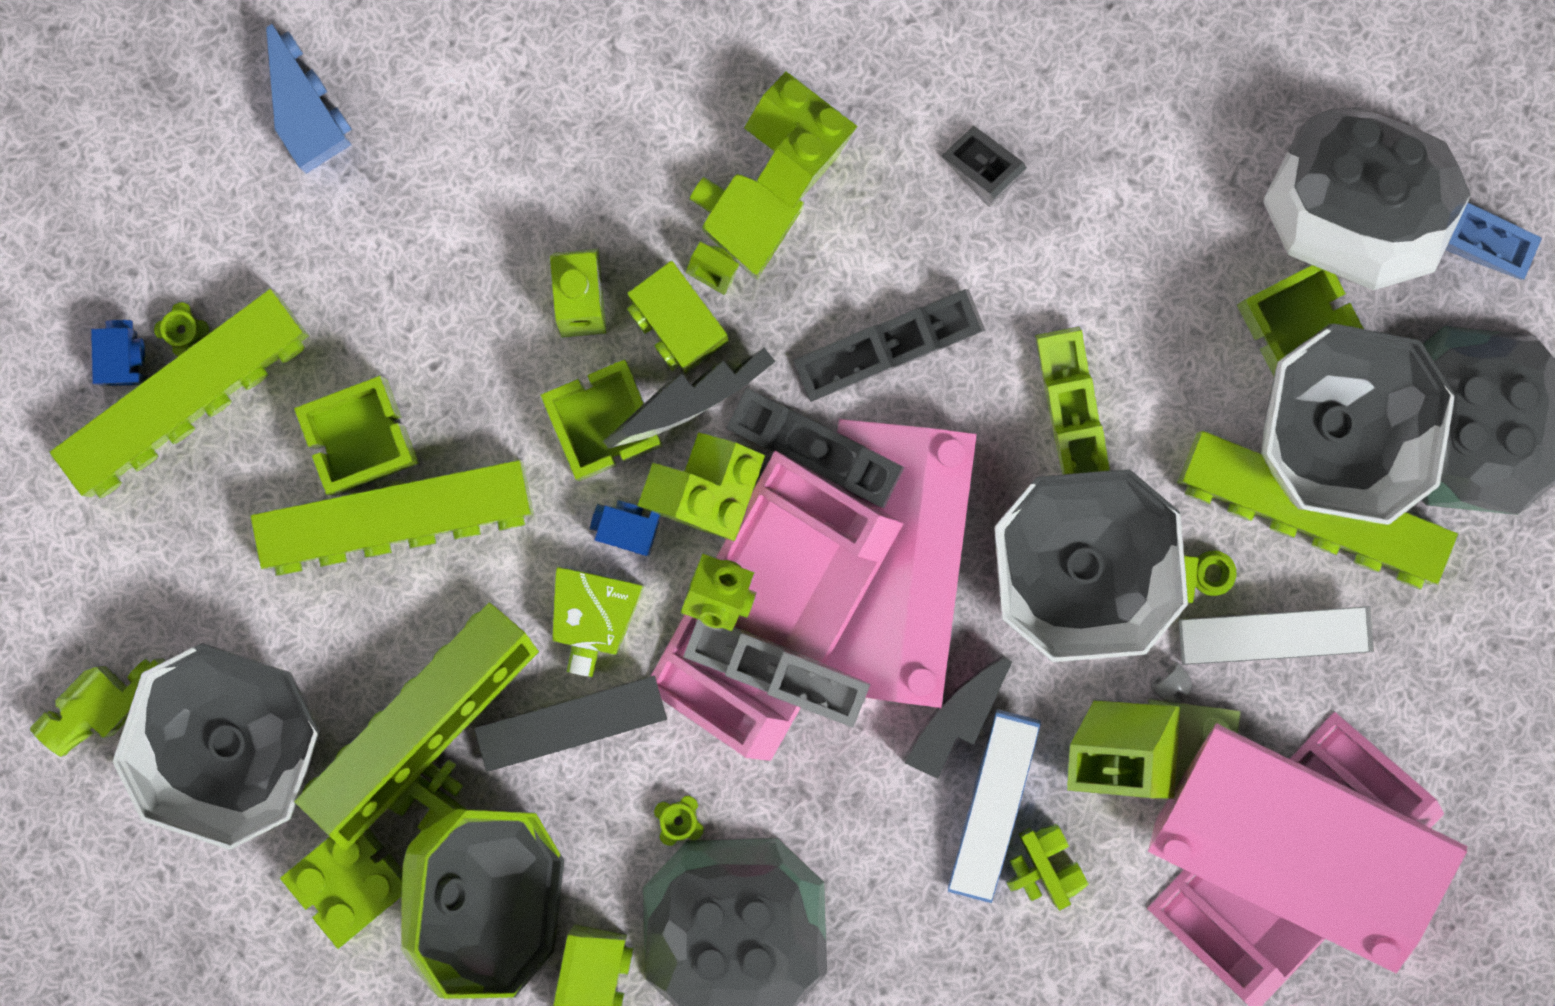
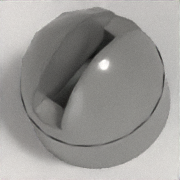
(1176, 680)

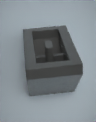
(984, 165)

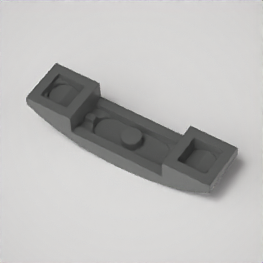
(816, 447)

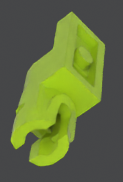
(92, 701)

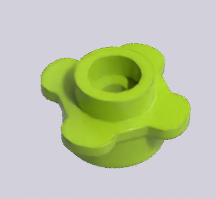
(168, 328)
(688, 829)

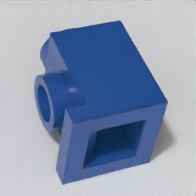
(117, 354)
(625, 527)

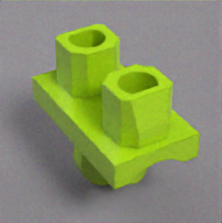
(431, 795)
(1059, 884)

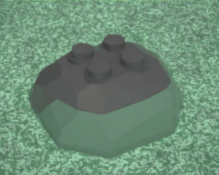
(1500, 420)
(734, 925)

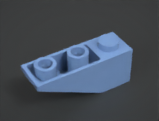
(300, 116)

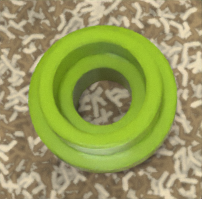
(1228, 573)

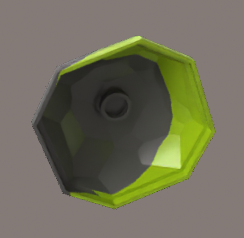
(480, 902)

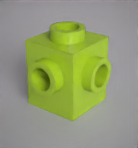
(719, 593)

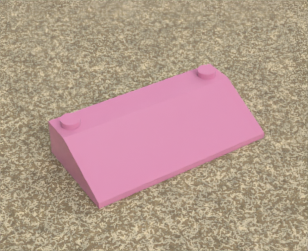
(811, 566)
(906, 615)
(1306, 848)
(1248, 944)

